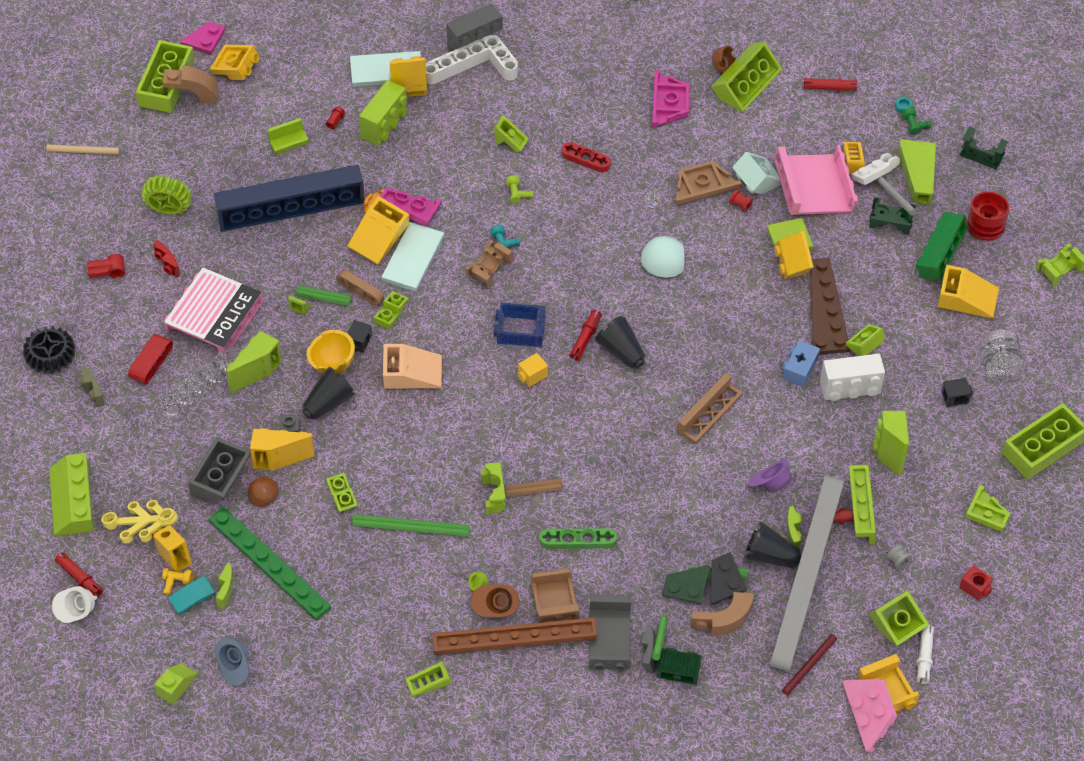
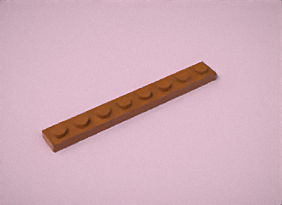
(514, 636)

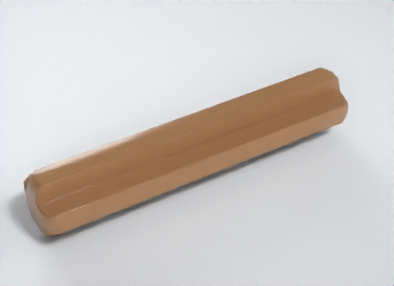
(533, 487)

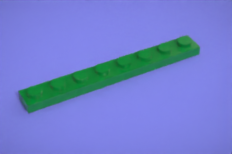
(270, 563)

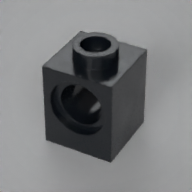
(361, 335)
(956, 392)

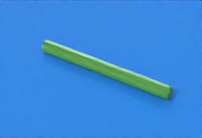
(411, 525)

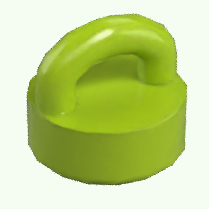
(477, 579)

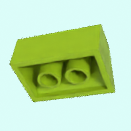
(892, 440)

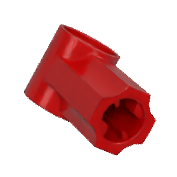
(112, 267)

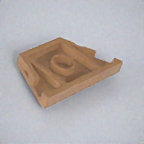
(703, 181)

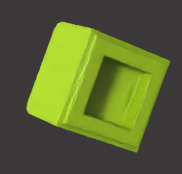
(298, 305)

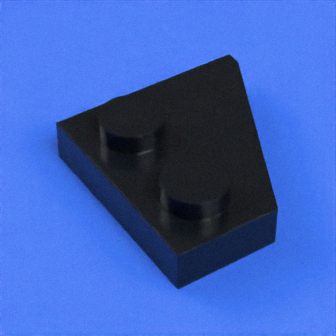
(725, 578)

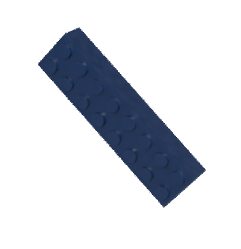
(289, 198)

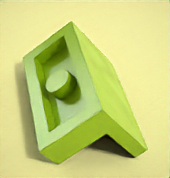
(287, 136)

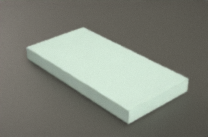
(374, 68)
(413, 256)

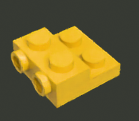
(235, 61)

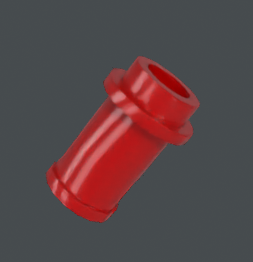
(337, 114)

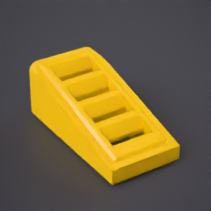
(853, 158)

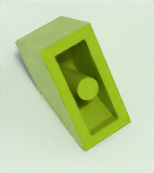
(174, 682)

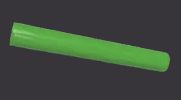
(660, 638)

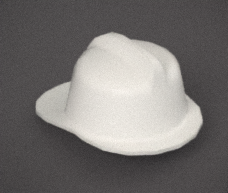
(73, 604)

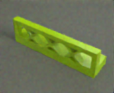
(862, 502)

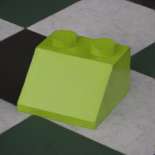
(899, 618)

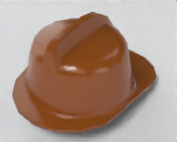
(495, 600)

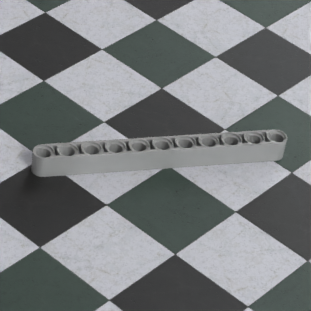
(807, 574)

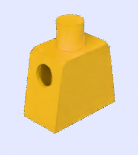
(168, 540)

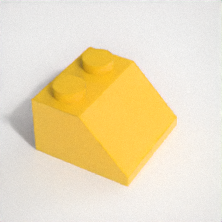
(793, 255)

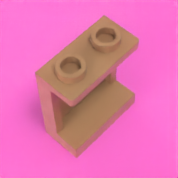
(554, 595)

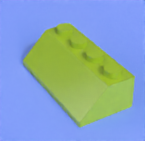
(747, 76)
(71, 495)

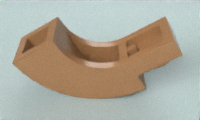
(194, 80)
(726, 620)

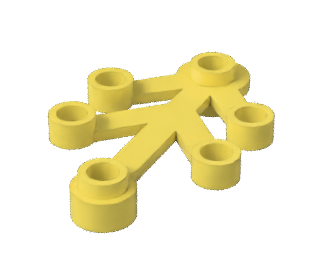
(164, 517)

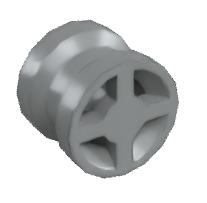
(899, 556)

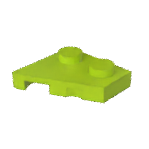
(987, 511)

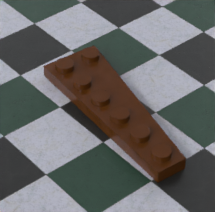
(827, 316)

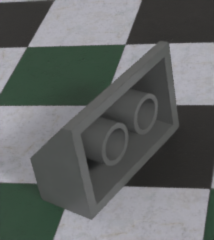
(473, 26)
(218, 470)

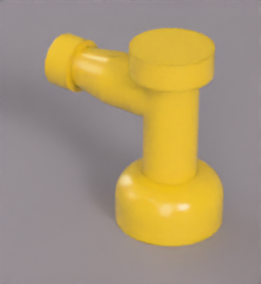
(171, 576)

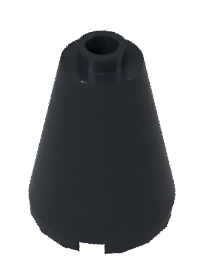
(621, 342)
(327, 394)
(772, 548)

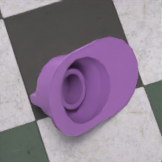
(773, 477)

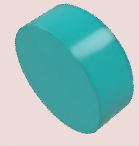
(903, 103)

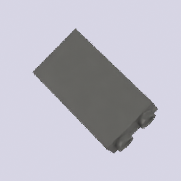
(612, 621)

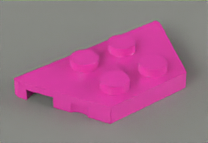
(669, 99)

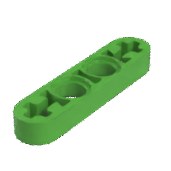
(578, 542)

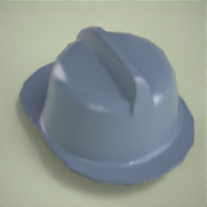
(232, 660)

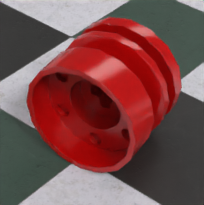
(988, 215)

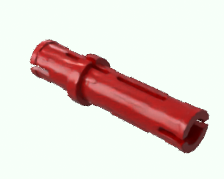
(830, 84)
(588, 328)
(84, 580)

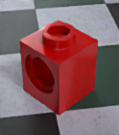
(973, 576)

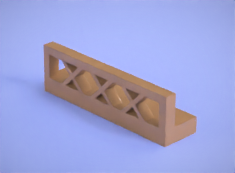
(704, 404)

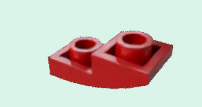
(169, 262)

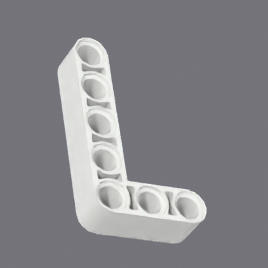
(468, 56)

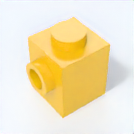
(532, 370)

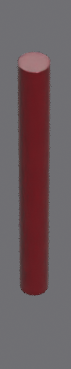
(809, 664)

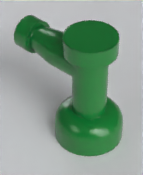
(910, 114)

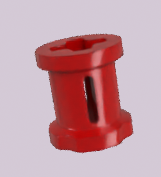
(741, 200)

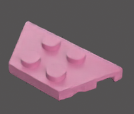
(871, 708)

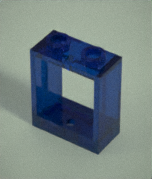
(520, 311)

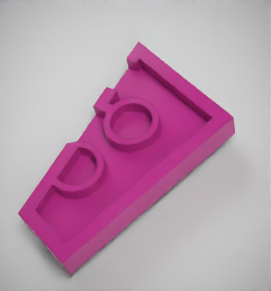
(419, 208)

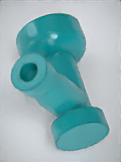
(498, 231)

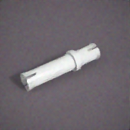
(924, 661)

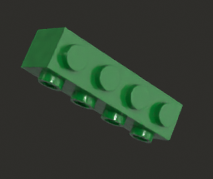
(941, 246)

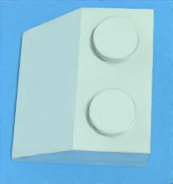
(756, 173)

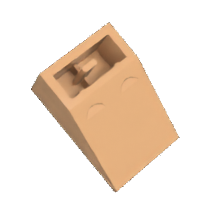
(411, 367)

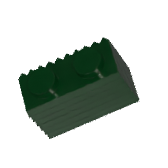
(679, 666)

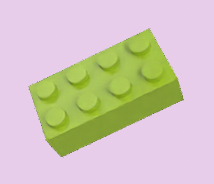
(150, 89)
(1044, 441)

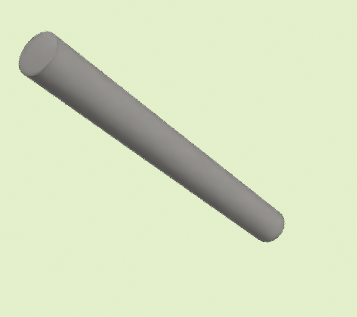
(896, 195)

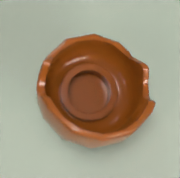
(723, 58)
(262, 491)

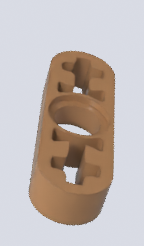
(360, 287)

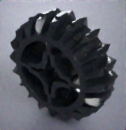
(60, 349)

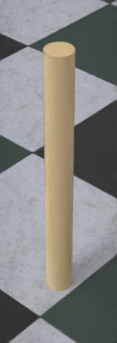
(83, 149)

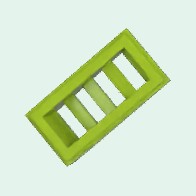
(426, 673)

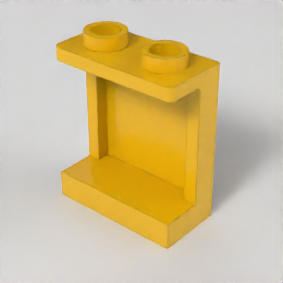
(897, 685)

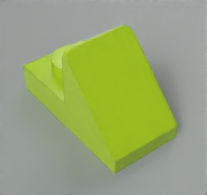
(508, 132)

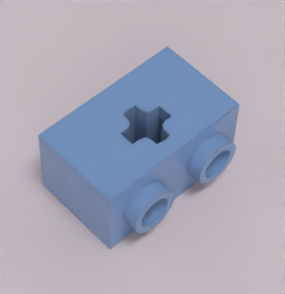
(801, 363)

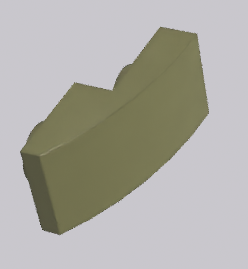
(91, 385)

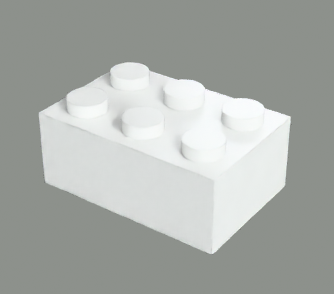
(852, 377)

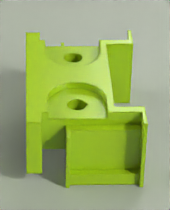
(1061, 264)
(493, 475)

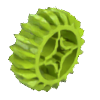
(166, 195)

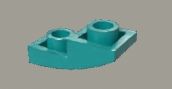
(191, 594)

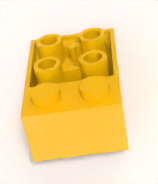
(409, 74)
(379, 230)
(967, 293)
(279, 448)

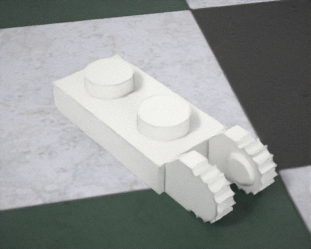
(876, 169)

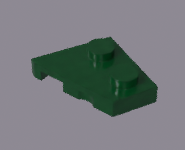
(687, 584)

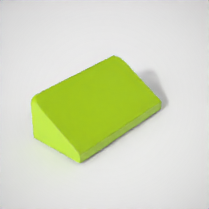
(866, 340)

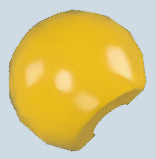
(331, 350)

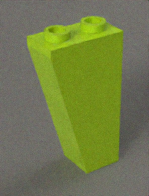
(918, 167)

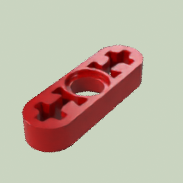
(580, 151)

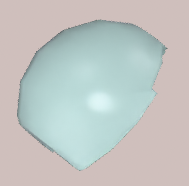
(663, 257)

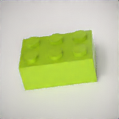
(383, 113)

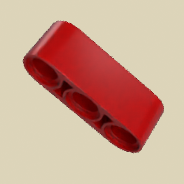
(150, 358)

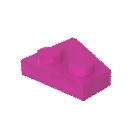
(205, 38)

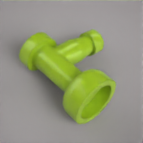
(513, 183)

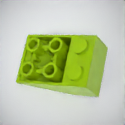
(254, 362)

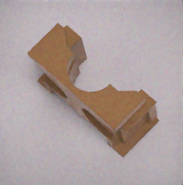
(489, 262)

